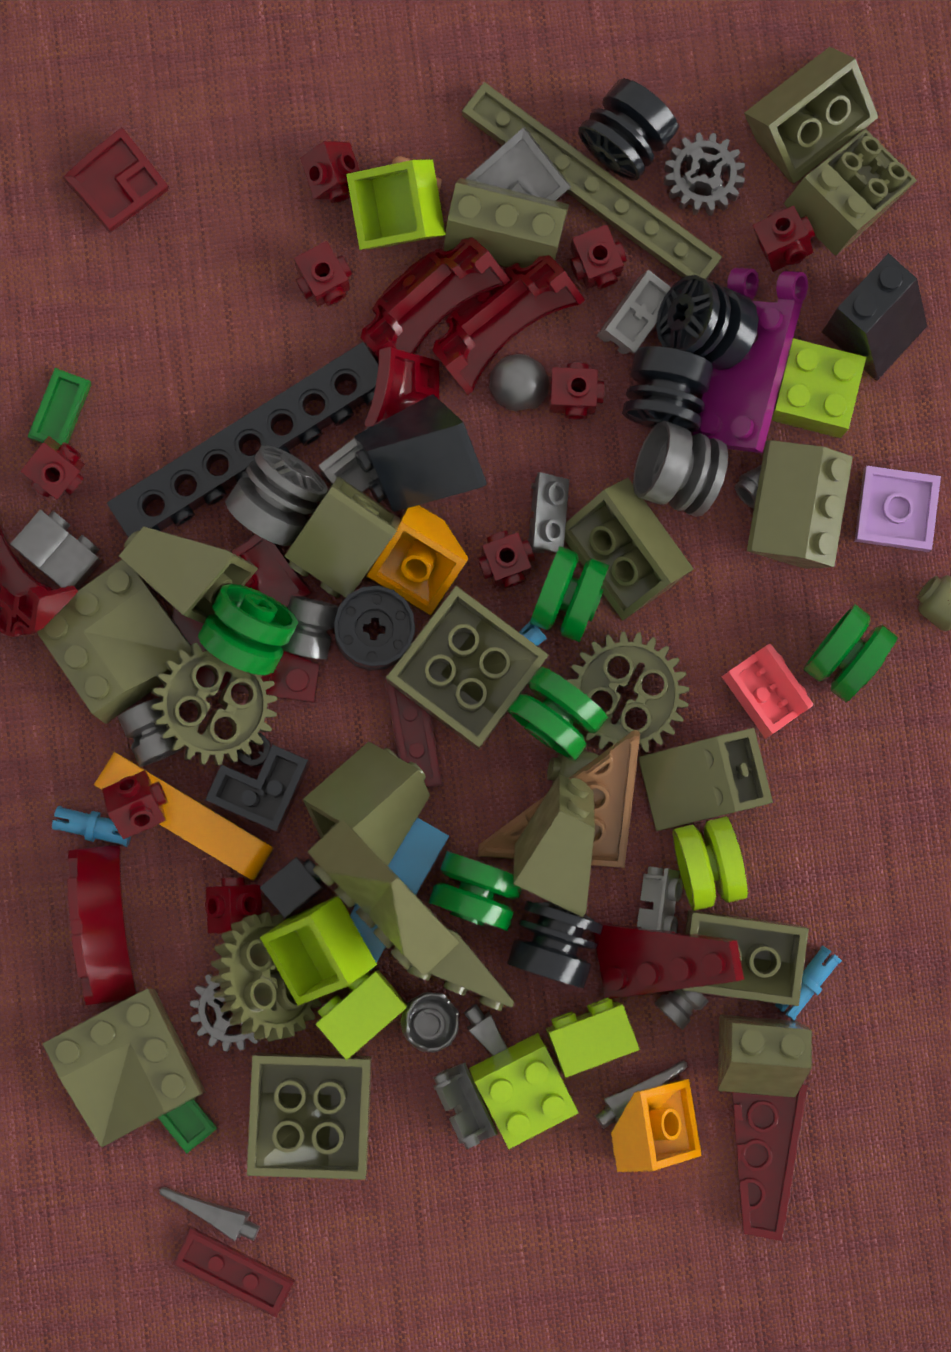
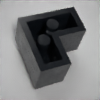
(268, 797)

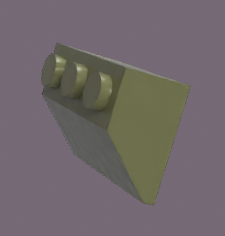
(812, 113)
(505, 222)
(800, 504)
(632, 541)
(769, 955)

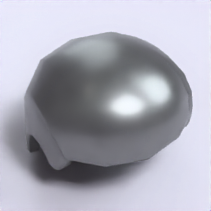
(519, 382)
(430, 1022)

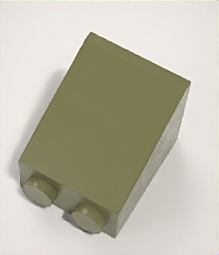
(342, 539)
(184, 570)
(374, 796)
(557, 846)
(763, 1055)

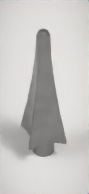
(485, 1030)
(617, 1103)
(227, 1220)

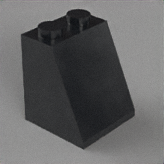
(879, 317)
(419, 456)

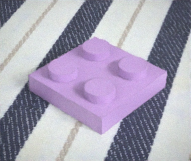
(897, 508)

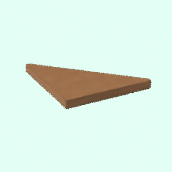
(613, 782)

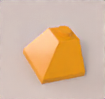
(420, 559)
(656, 1129)

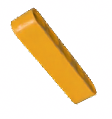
(198, 823)

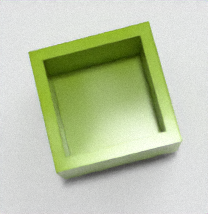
(396, 204)
(819, 388)
(318, 951)
(361, 1014)
(591, 1037)
(523, 1090)

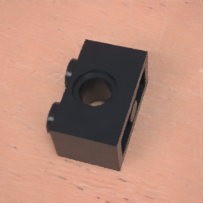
(293, 887)

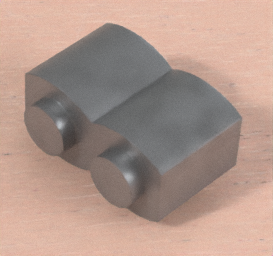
(56, 551)

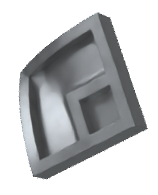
(522, 168)

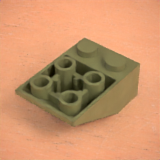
(850, 191)
(705, 779)
(466, 972)

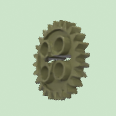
(659, 708)
(244, 719)
(273, 1010)

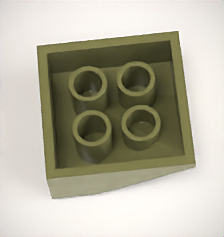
(114, 641)
(466, 667)
(382, 899)
(124, 1067)
(309, 1116)

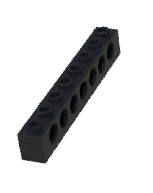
(354, 365)

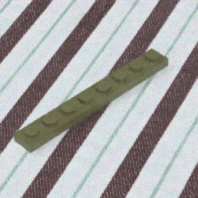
(597, 188)

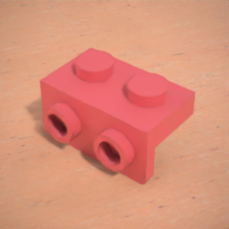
(767, 690)

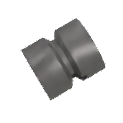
(313, 620)
(147, 743)

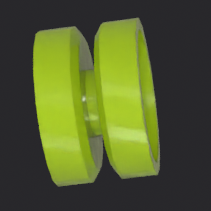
(710, 862)

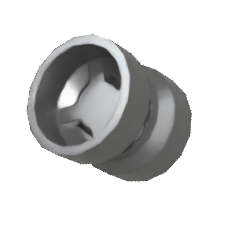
(679, 1005)

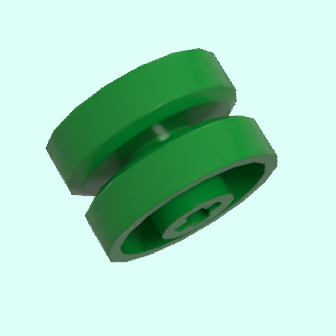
(569, 594)
(247, 629)
(855, 657)
(556, 713)
(476, 891)

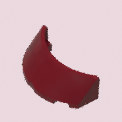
(430, 293)
(496, 316)
(24, 601)
(99, 924)

